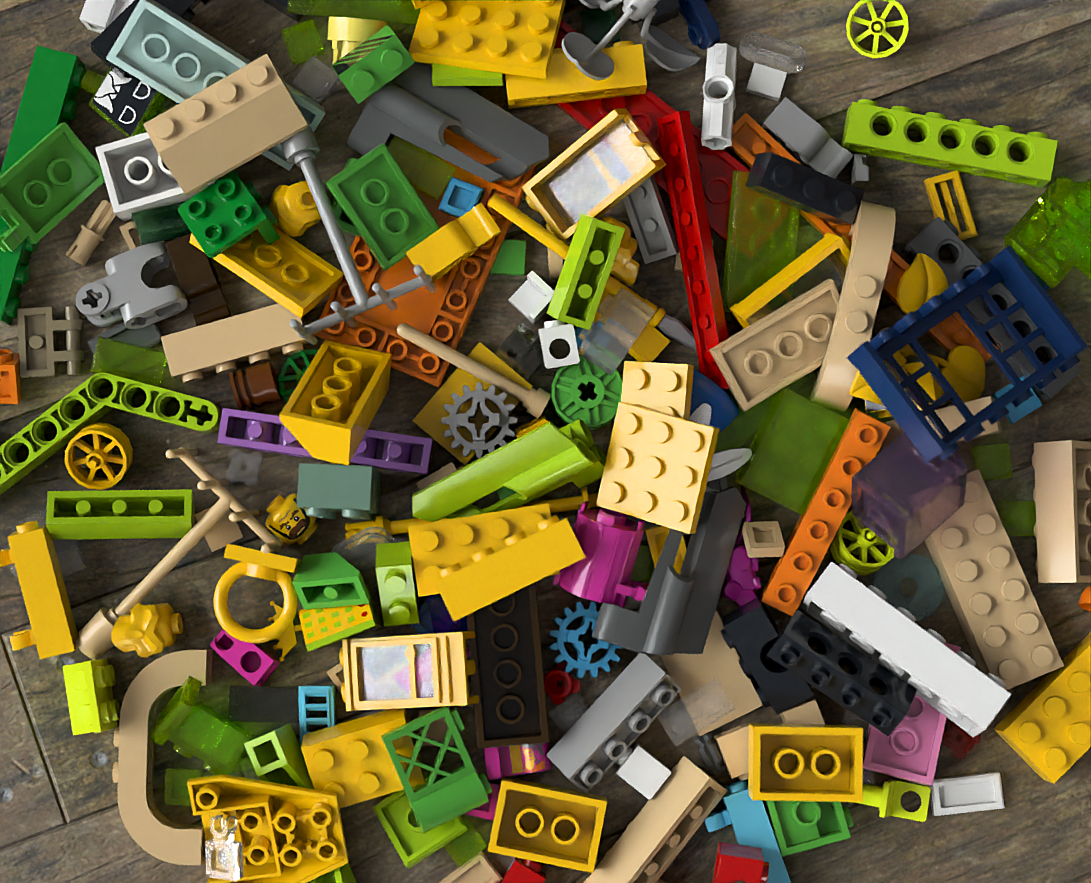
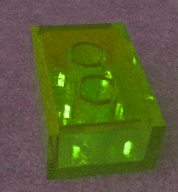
(791, 450)

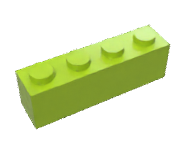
(119, 514)

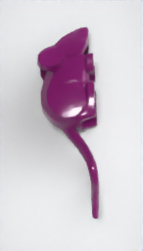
(740, 575)

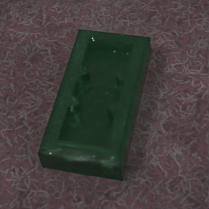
(159, 224)

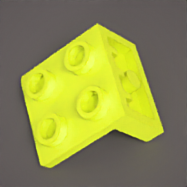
(91, 696)

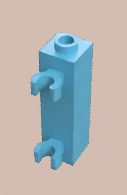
(750, 827)

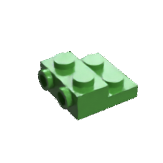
(808, 824)

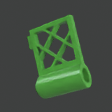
(454, 791)

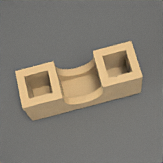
(735, 742)

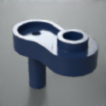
(701, 24)

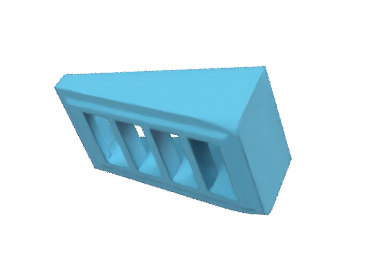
(307, 691)

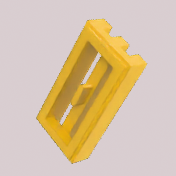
(962, 200)

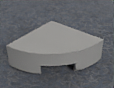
(859, 170)

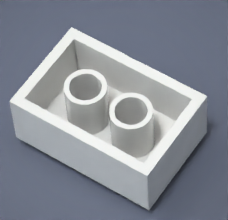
(138, 176)

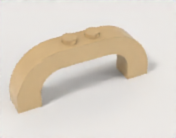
(858, 303)
(135, 765)

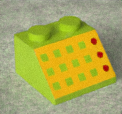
(333, 624)

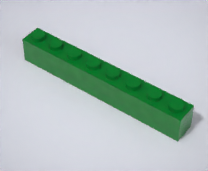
(44, 105)

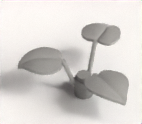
(658, 44)

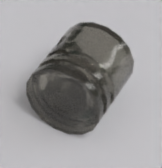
(523, 351)

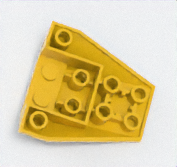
(286, 829)

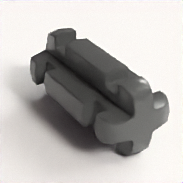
(710, 754)

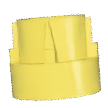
(349, 33)

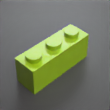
(585, 271)

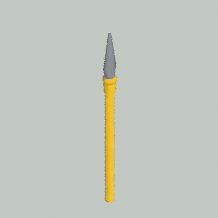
(668, 325)

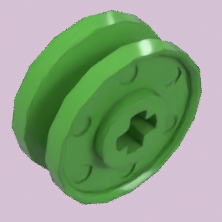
(567, 394)

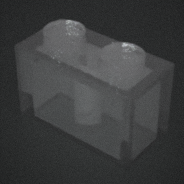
(615, 330)

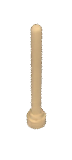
(532, 399)

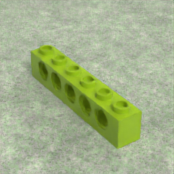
(930, 152)

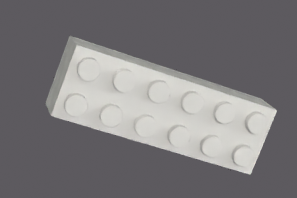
(901, 646)

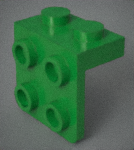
(227, 214)

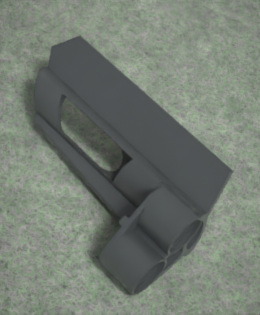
(422, 112)

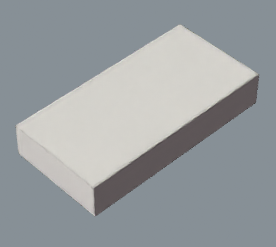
(966, 794)

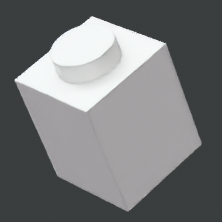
(642, 770)

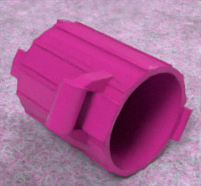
(610, 554)

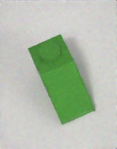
(329, 582)

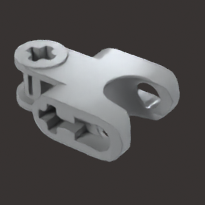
(128, 290)

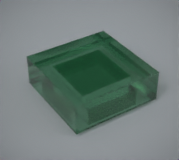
(597, 24)

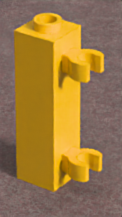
(42, 591)

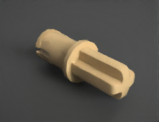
(91, 233)

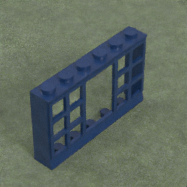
(1029, 295)

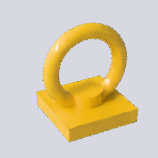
(263, 566)

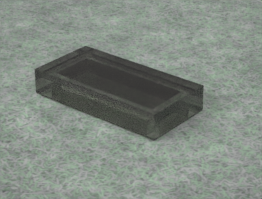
(264, 704)

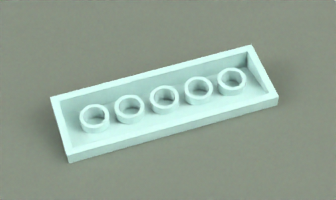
(185, 60)

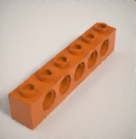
(823, 514)

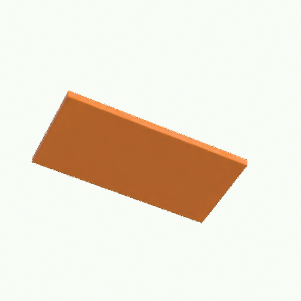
(437, 314)

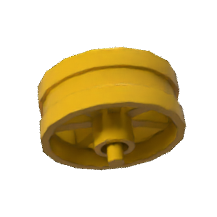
(98, 456)

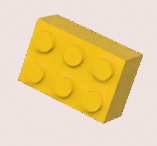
(354, 759)
(805, 762)
(547, 824)

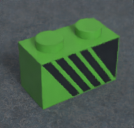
(373, 64)

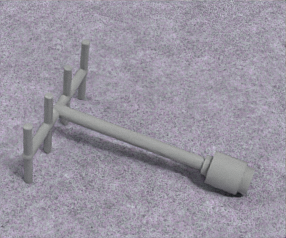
(302, 151)

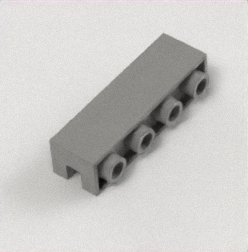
(613, 722)

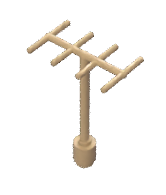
(96, 635)

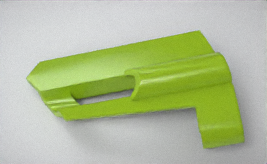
(527, 465)

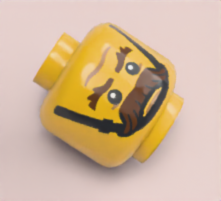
(289, 521)

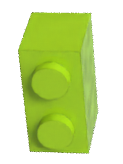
(397, 583)

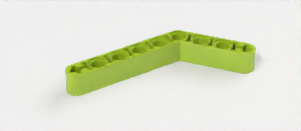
(95, 408)

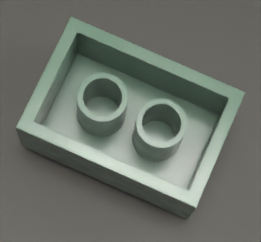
(339, 489)

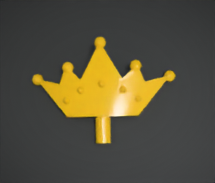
(287, 639)

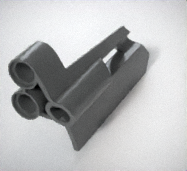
(682, 605)

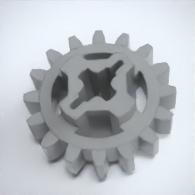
(462, 420)

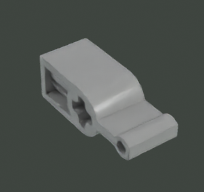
(806, 139)

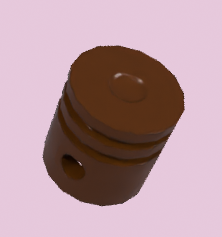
(255, 386)

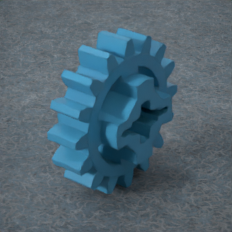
(571, 637)

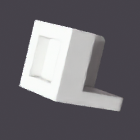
(532, 298)

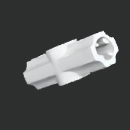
(719, 113)

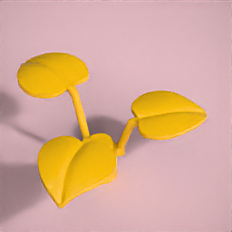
(964, 364)

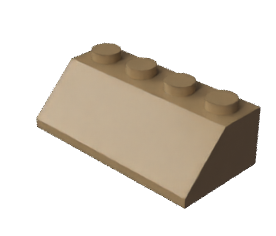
(226, 125)
(1063, 511)

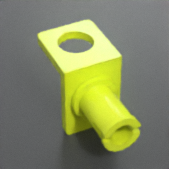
(889, 796)

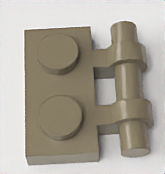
(39, 342)

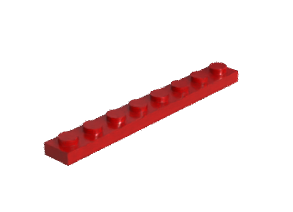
(694, 239)

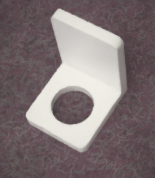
(558, 330)

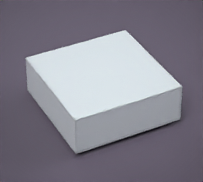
(766, 82)

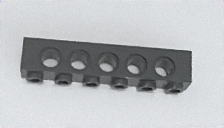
(965, 260)

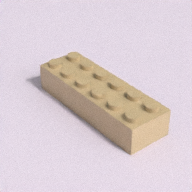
(991, 591)

